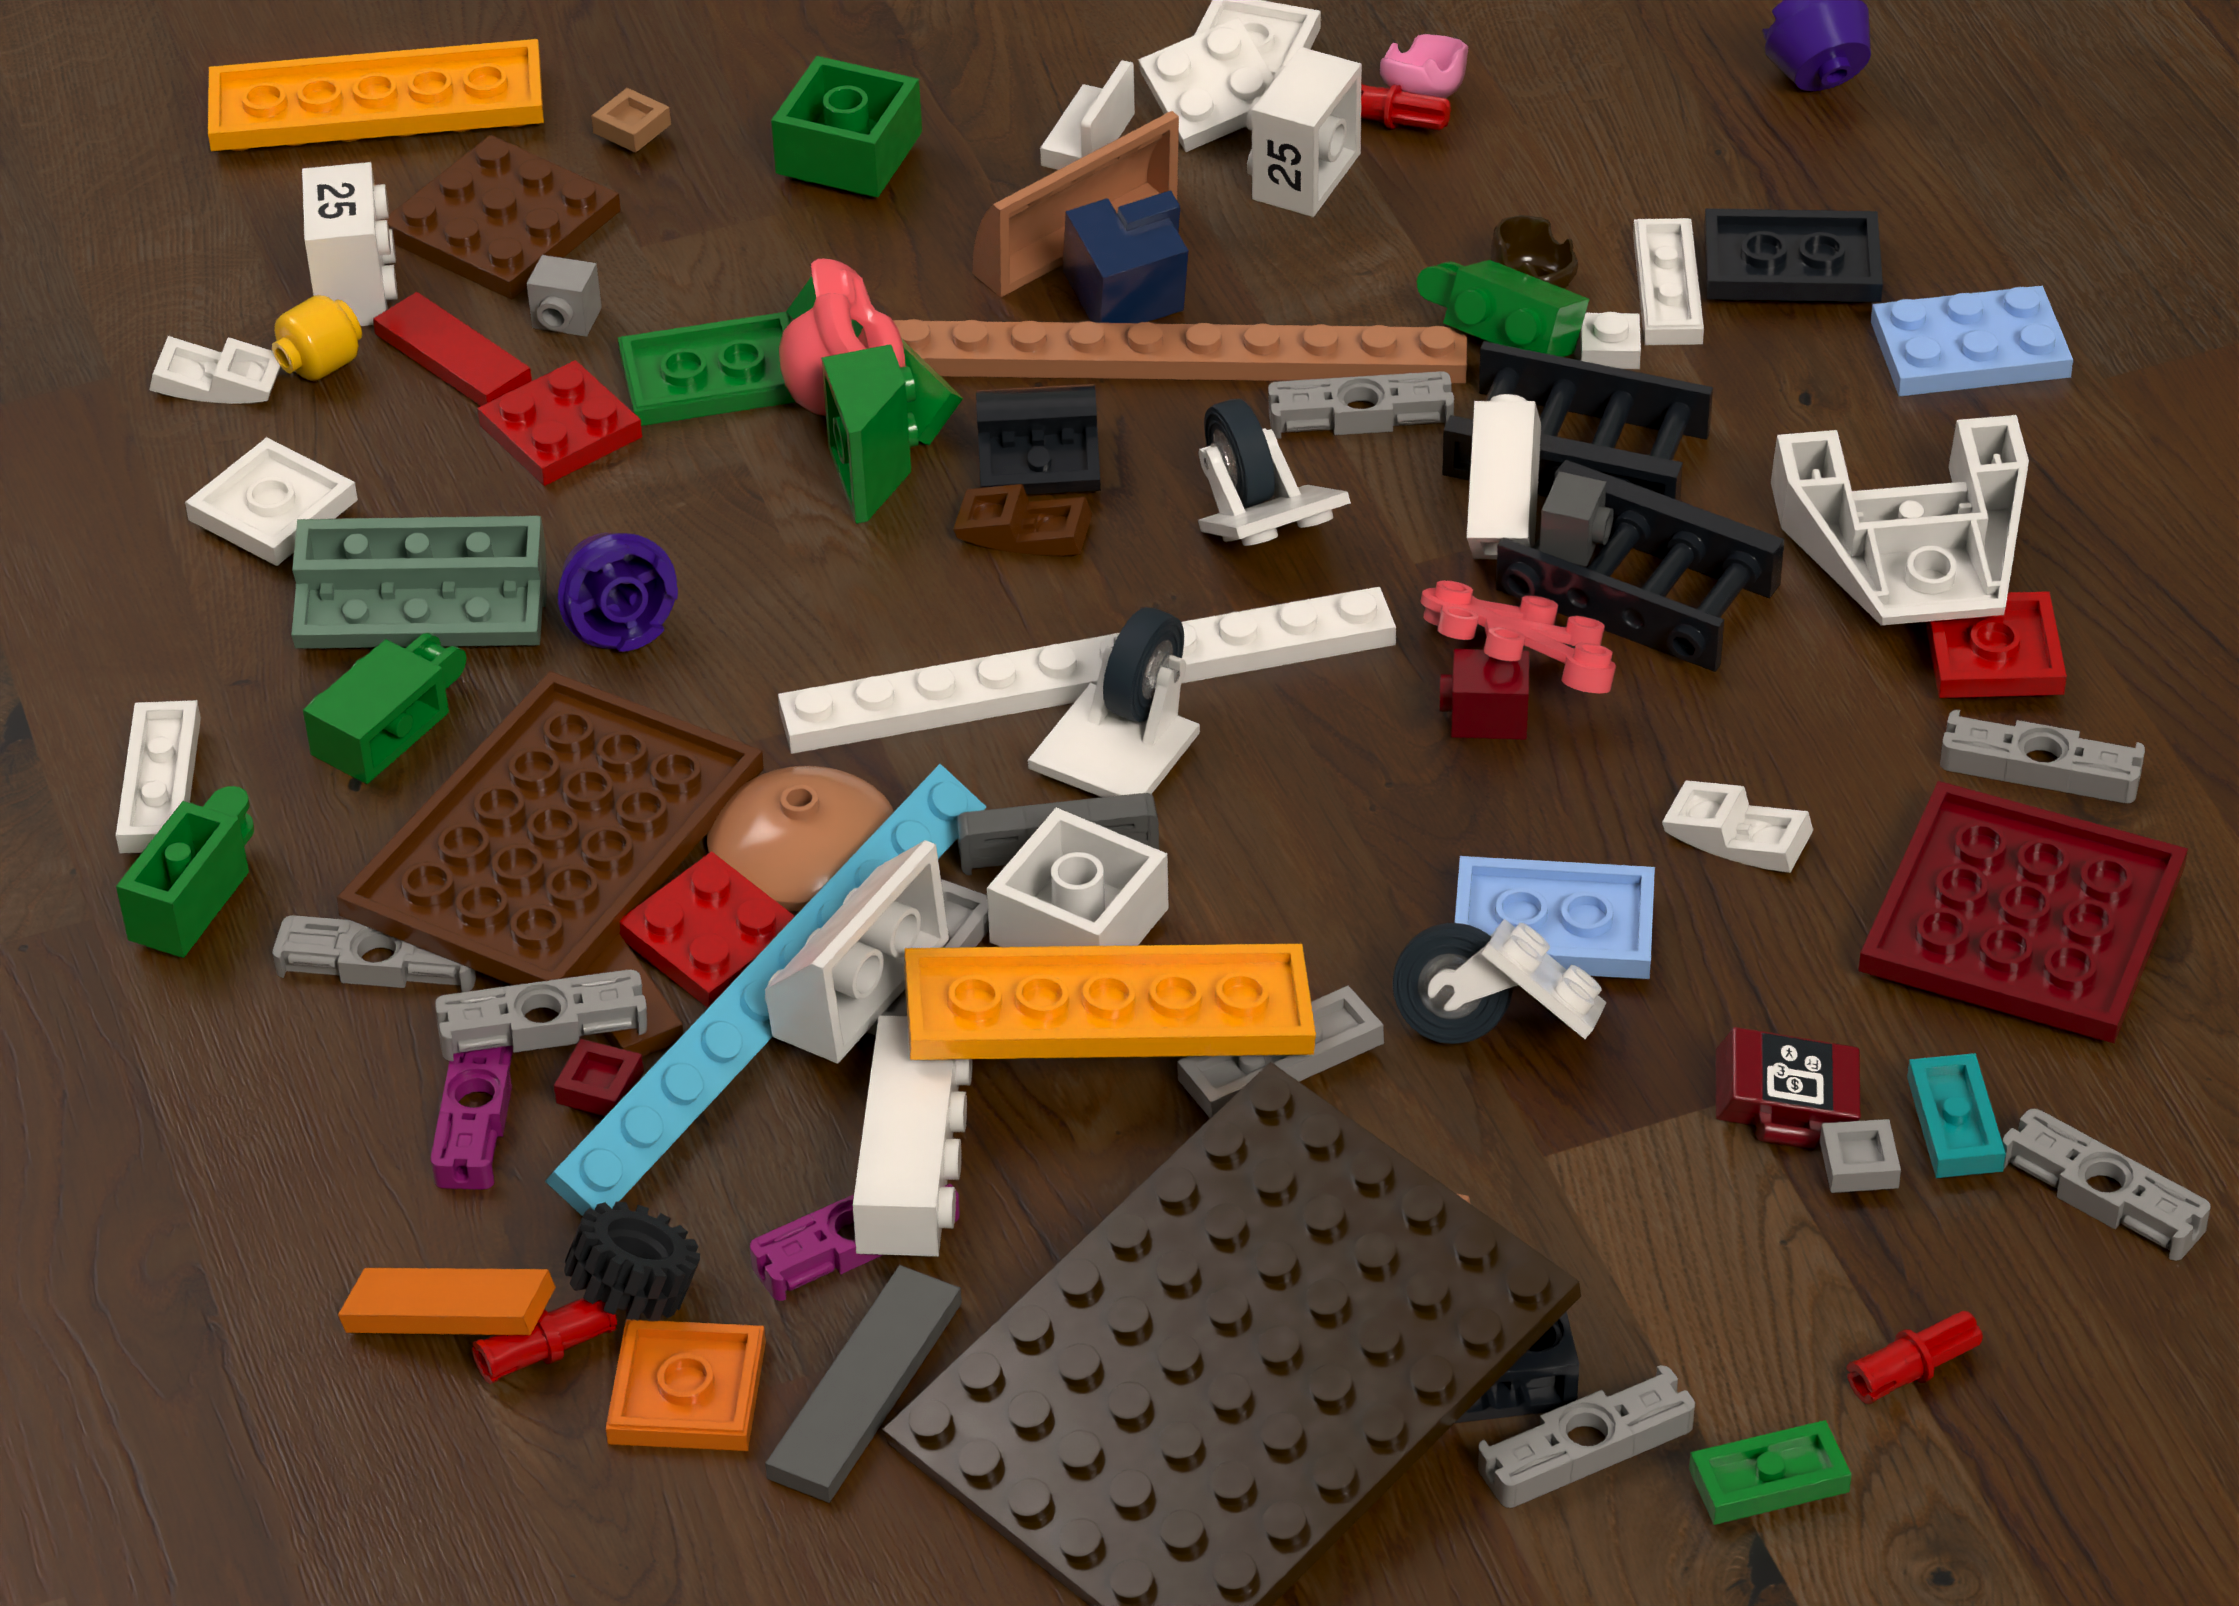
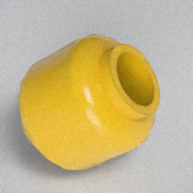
(316, 337)

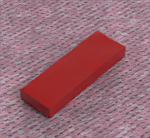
(451, 349)

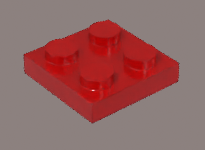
(559, 422)
(2000, 653)
(704, 927)

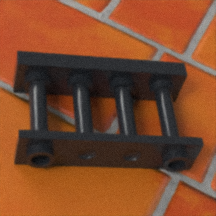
(1594, 391)
(1665, 529)

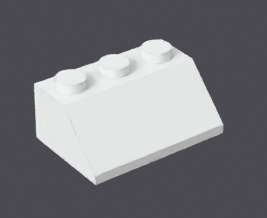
(857, 958)

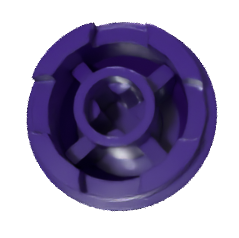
(1819, 41)
(617, 591)

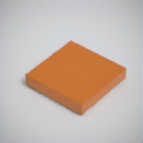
(686, 1385)

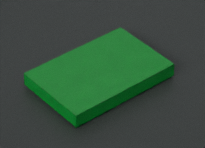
(705, 368)

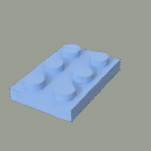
(1971, 340)
(1583, 910)

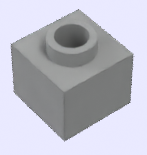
(564, 295)

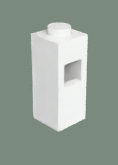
(1503, 474)

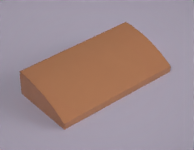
(1026, 230)

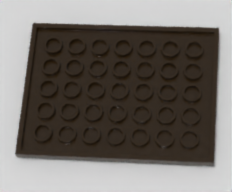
(1233, 1360)

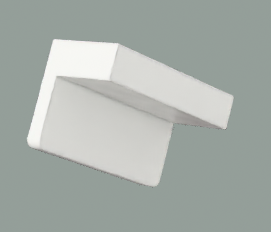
(1091, 119)

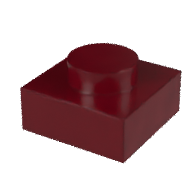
(597, 1077)

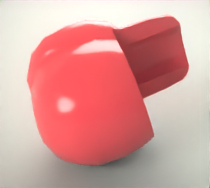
(829, 331)

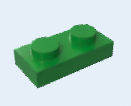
(1770, 1472)

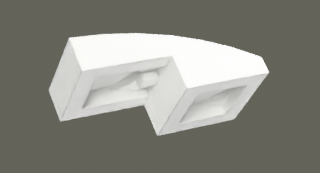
(201, 374)
(1725, 825)

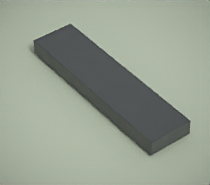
(863, 1384)

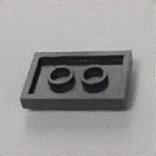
(1792, 255)

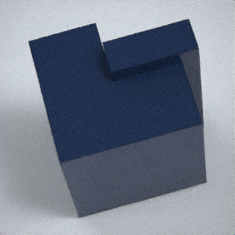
(1127, 261)

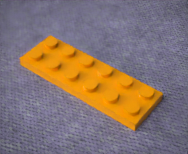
(374, 95)
(1108, 1001)

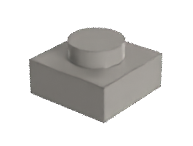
(1860, 1155)

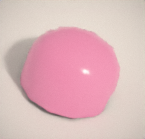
(1430, 67)

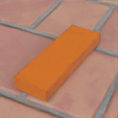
(447, 1301)

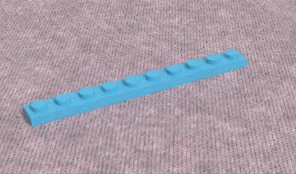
(738, 1020)

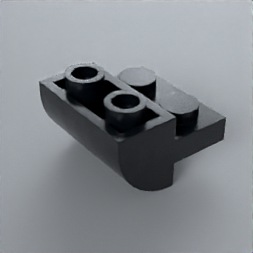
(1039, 438)

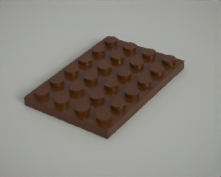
(550, 834)

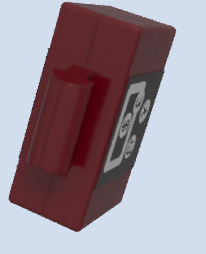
(1786, 1085)

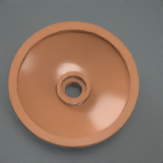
(796, 829)

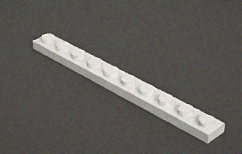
(1062, 671)

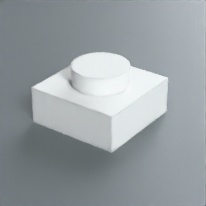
(1611, 339)

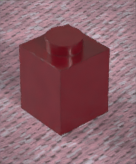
(1486, 696)

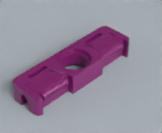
(467, 1135)
(809, 1249)

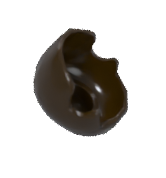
(1529, 247)

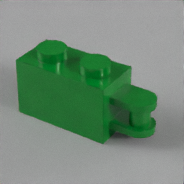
(1506, 306)
(382, 705)
(187, 872)

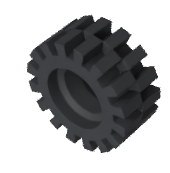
(631, 1261)

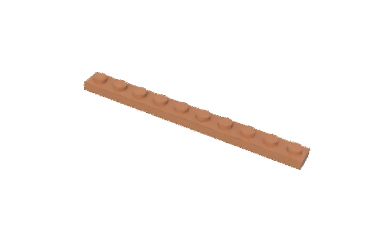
(1182, 350)

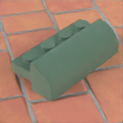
(416, 576)

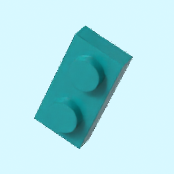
(1956, 1115)

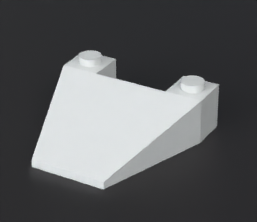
(1912, 547)

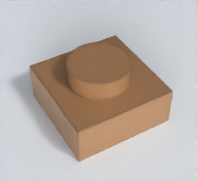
(631, 120)

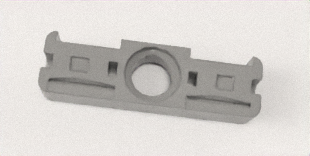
(1396, 397)
(2081, 767)
(338, 949)
(497, 1014)
(2143, 1204)
(1549, 1459)

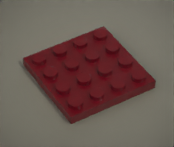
(2024, 911)

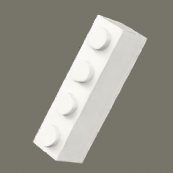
(908, 1147)

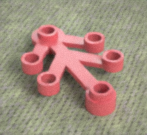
(1532, 625)

